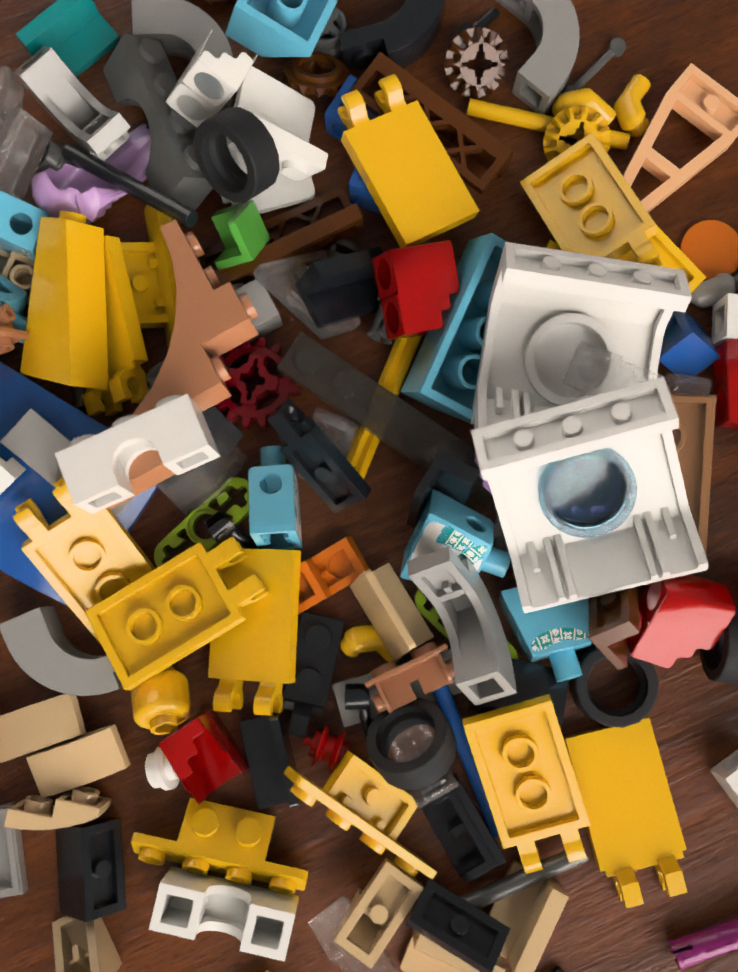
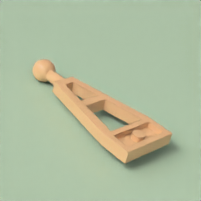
(703, 105)

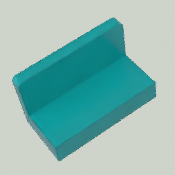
(72, 31)

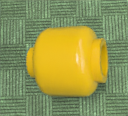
(162, 702)

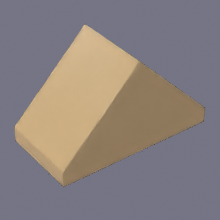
(83, 946)

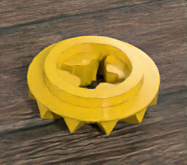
(567, 122)

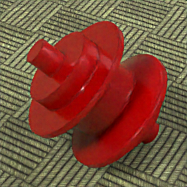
(326, 748)

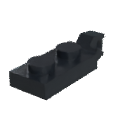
(317, 458)
(315, 663)

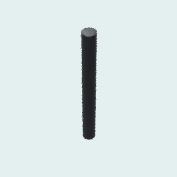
(130, 185)

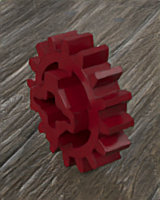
(272, 388)

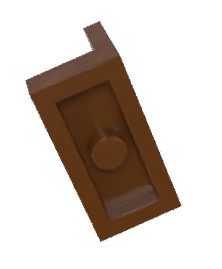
(613, 620)

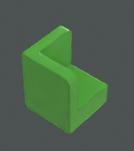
(241, 234)

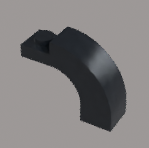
(400, 38)

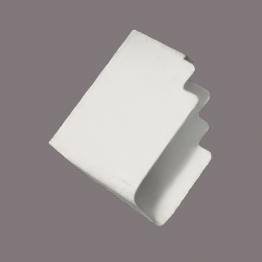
(208, 84)

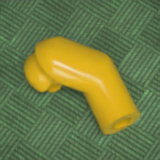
(584, 97)
(629, 107)
(363, 639)

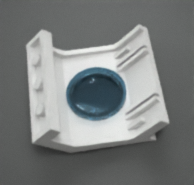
(591, 496)

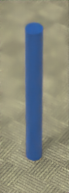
(448, 706)

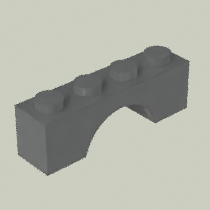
(144, 78)

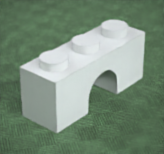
(100, 463)
(201, 903)

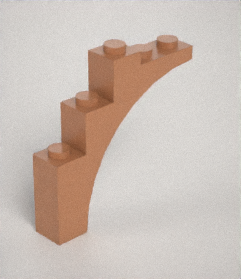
(207, 324)

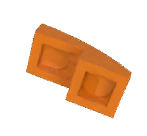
(329, 572)

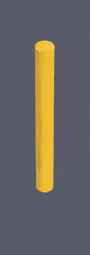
(532, 121)

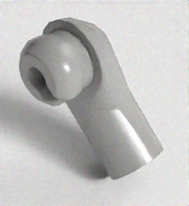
(713, 290)

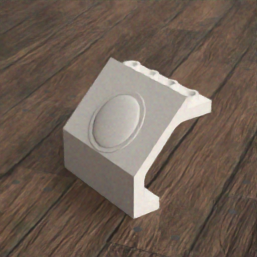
(549, 303)

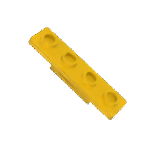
(152, 275)
(364, 798)
(224, 842)

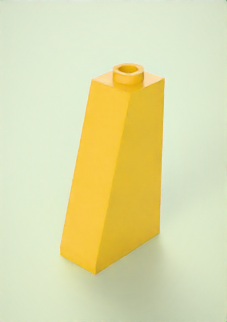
(68, 305)

